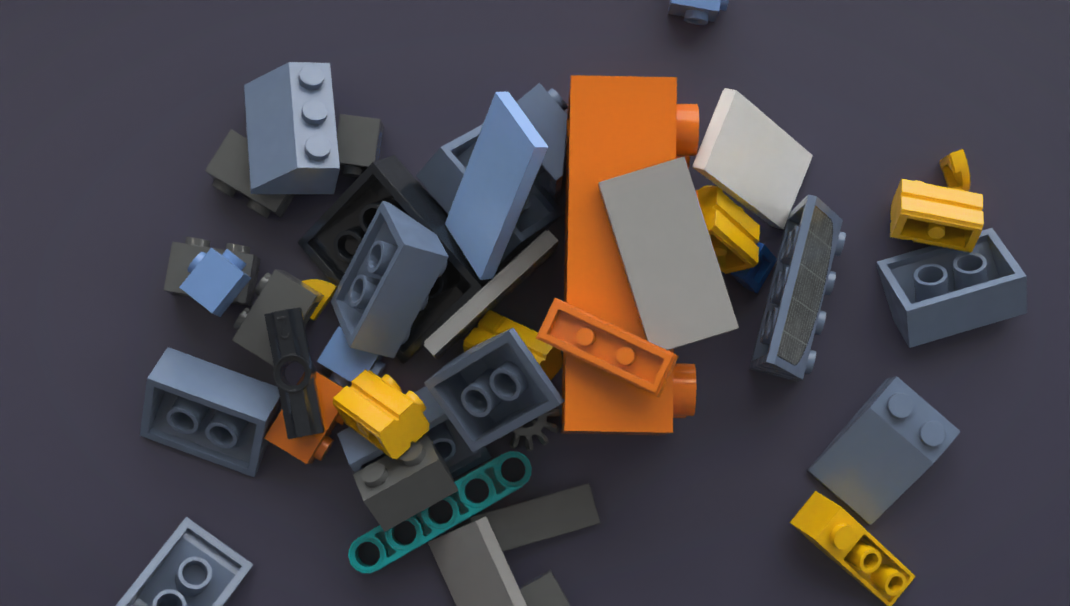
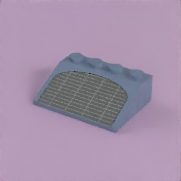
(798, 290)

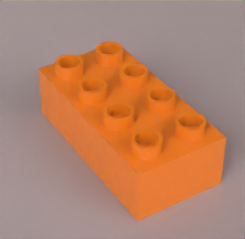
(613, 131)

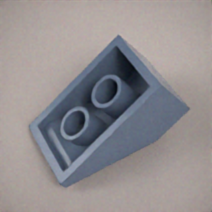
(493, 389)
(883, 449)
(189, 571)

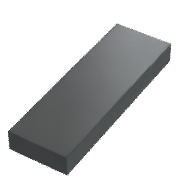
(543, 517)

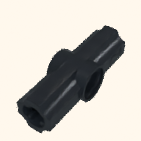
(290, 344)

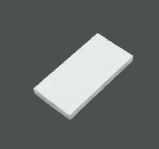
(752, 159)

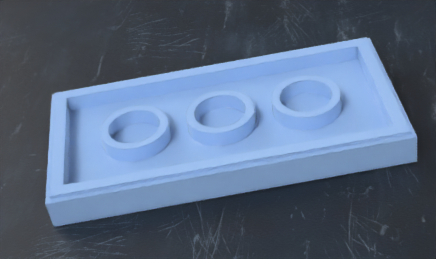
(495, 185)

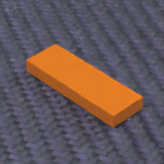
(607, 347)

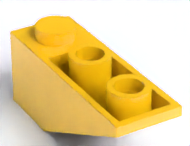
(852, 548)

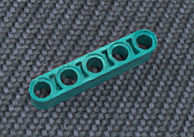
(427, 528)

